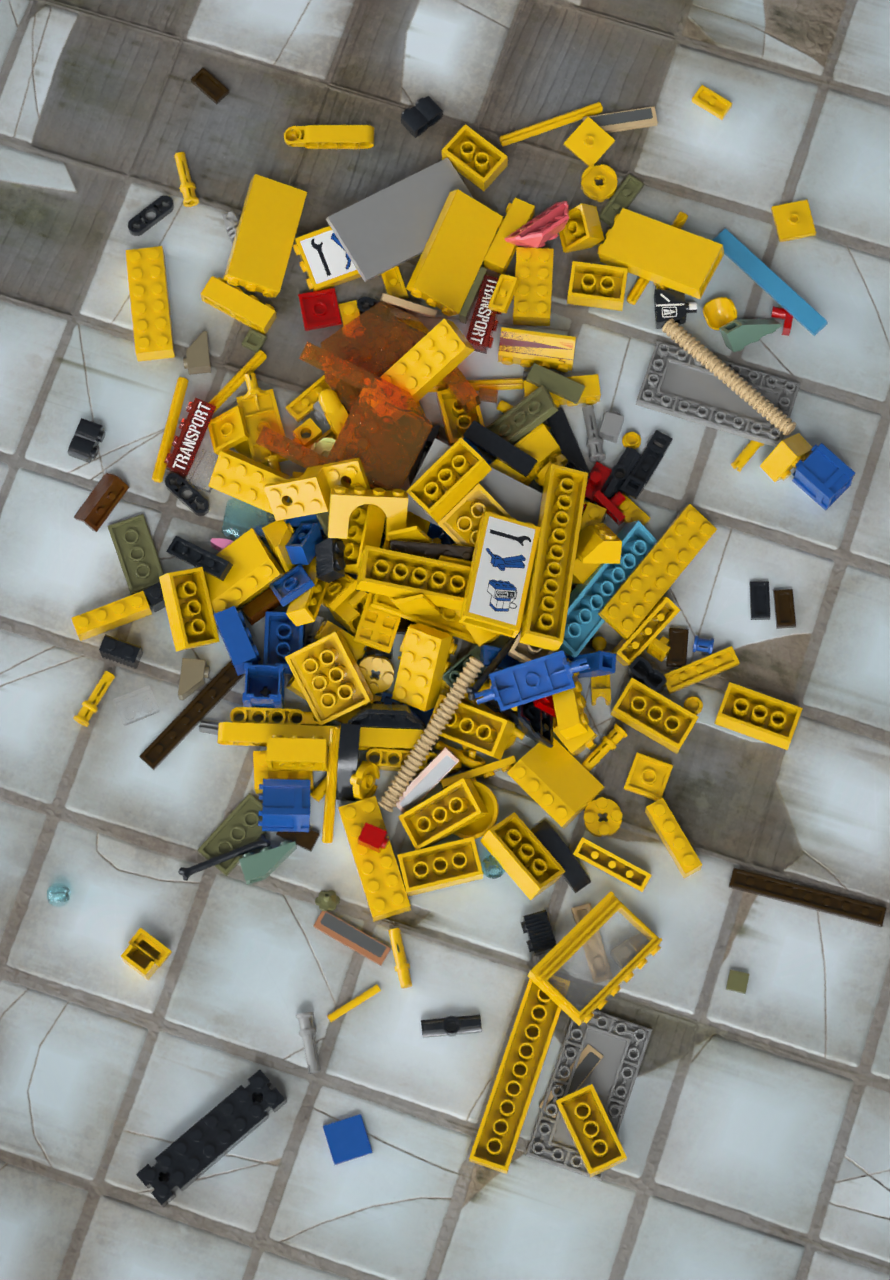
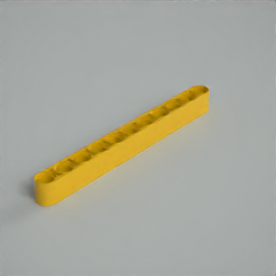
(256, 735)

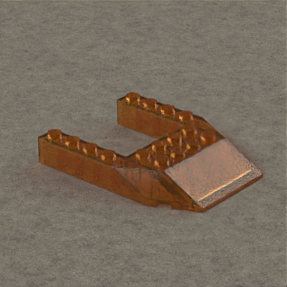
(377, 342)
(381, 430)

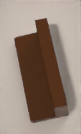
(101, 501)
(260, 605)

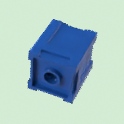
(823, 476)
(260, 677)
(285, 805)

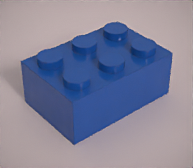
(236, 638)
(281, 639)

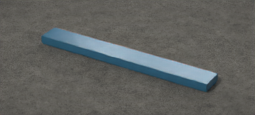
(771, 283)

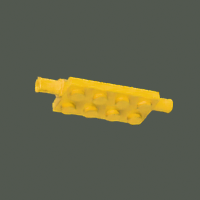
(259, 411)

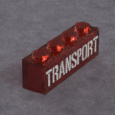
(483, 320)
(190, 438)

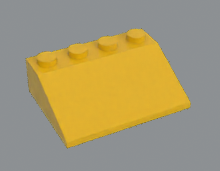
(464, 519)
(250, 575)
(329, 677)
(556, 781)

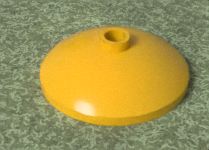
(483, 824)

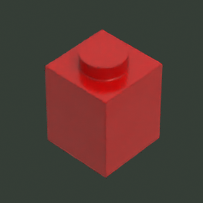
(373, 838)

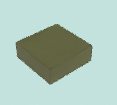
(254, 340)
(737, 981)

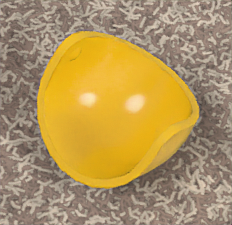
(719, 312)

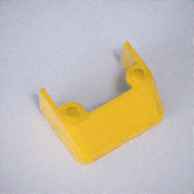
(419, 603)

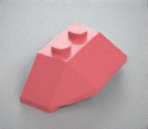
(542, 227)

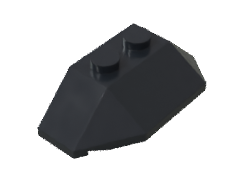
(387, 716)
(536, 724)

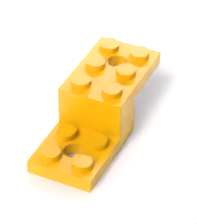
(312, 490)

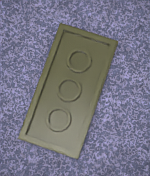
(524, 416)
(136, 553)
(235, 831)

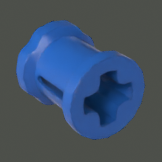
(703, 645)

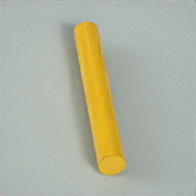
(353, 1003)

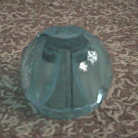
(492, 867)
(58, 894)

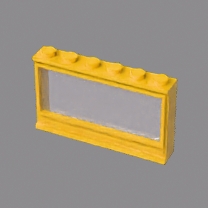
(595, 959)

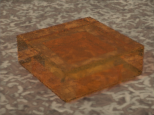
(488, 395)

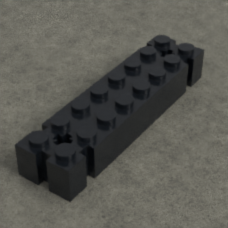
(211, 1138)

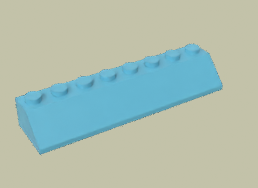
(590, 597)

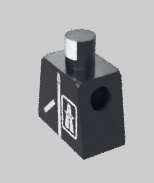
(671, 305)

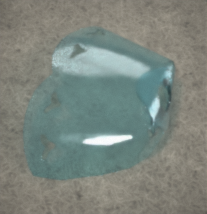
(240, 520)

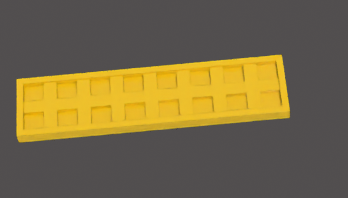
(657, 571)
(376, 626)

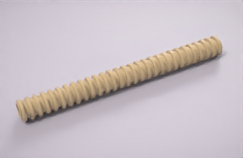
(728, 377)
(431, 734)

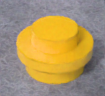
(631, 440)
(693, 705)

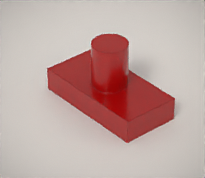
(781, 313)
(597, 479)
(611, 505)

